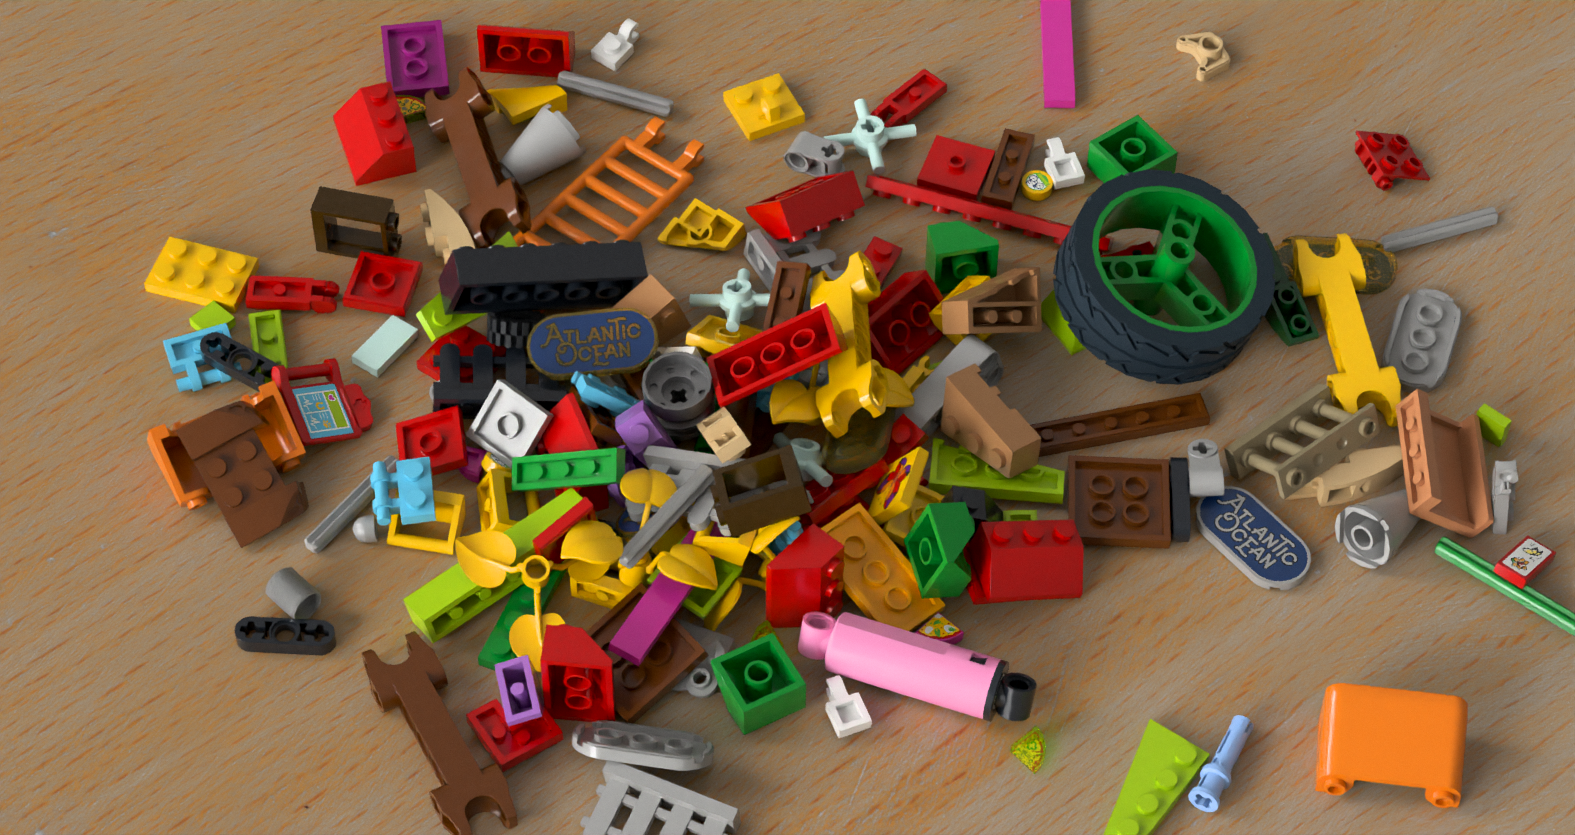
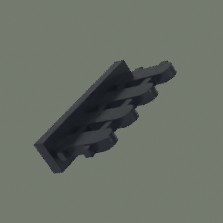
(471, 396)

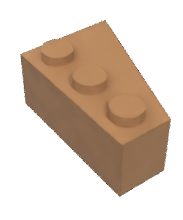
(659, 305)
(997, 306)
(986, 426)

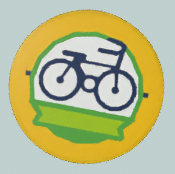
(1036, 185)
(491, 461)

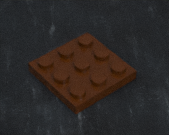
(1120, 501)
(661, 670)

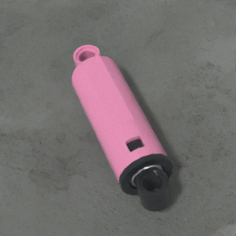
(917, 666)

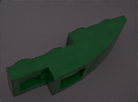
(1288, 310)

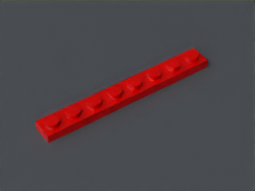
(974, 210)

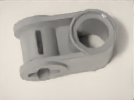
(814, 154)
(1205, 469)

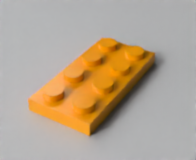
(879, 574)

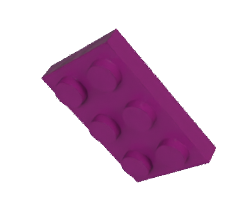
(415, 58)

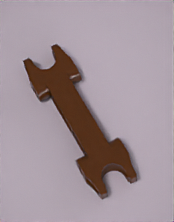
(491, 196)
(464, 786)

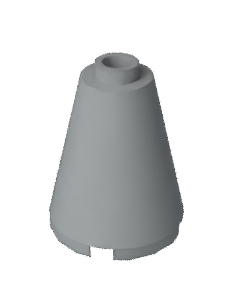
(542, 147)
(1375, 528)

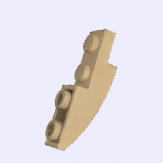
(446, 226)
(723, 435)
(1359, 476)

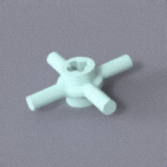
(871, 135)
(736, 300)
(808, 458)

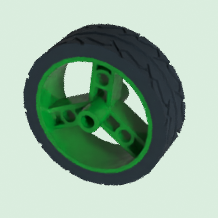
(1189, 217)

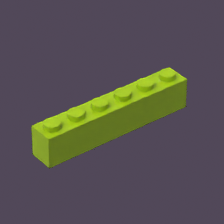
(455, 599)

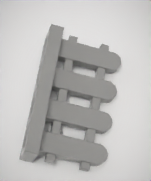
(764, 253)
(679, 467)
(653, 794)

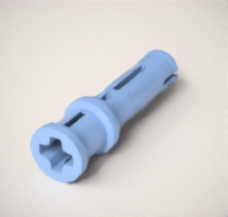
(1216, 775)

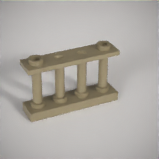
(1291, 423)

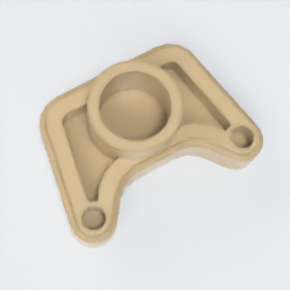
(1207, 51)

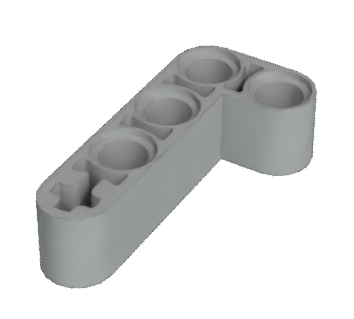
(930, 394)

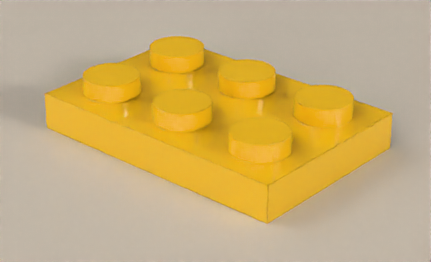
(201, 274)

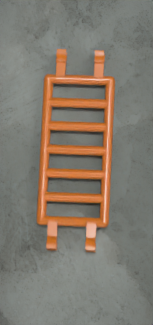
(640, 147)

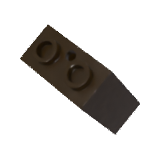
(350, 241)
(764, 507)

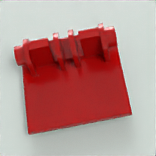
(1388, 158)

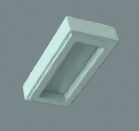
(385, 346)

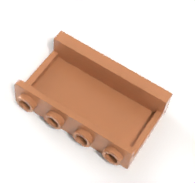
(1444, 467)

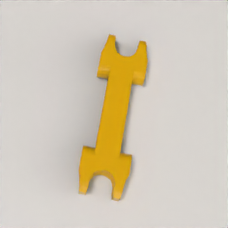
(1334, 286)
(853, 374)

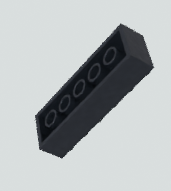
(540, 276)

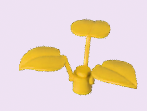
(794, 403)
(761, 540)
(596, 542)
(488, 557)

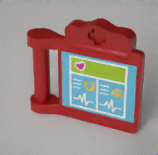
(326, 409)

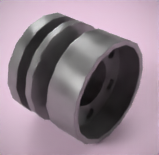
(679, 393)

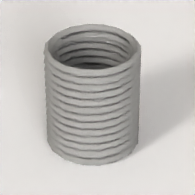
(293, 593)

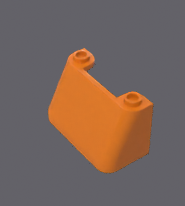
(183, 476)
(1392, 740)

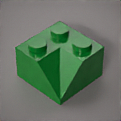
(1129, 149)
(958, 252)
(937, 549)
(759, 683)

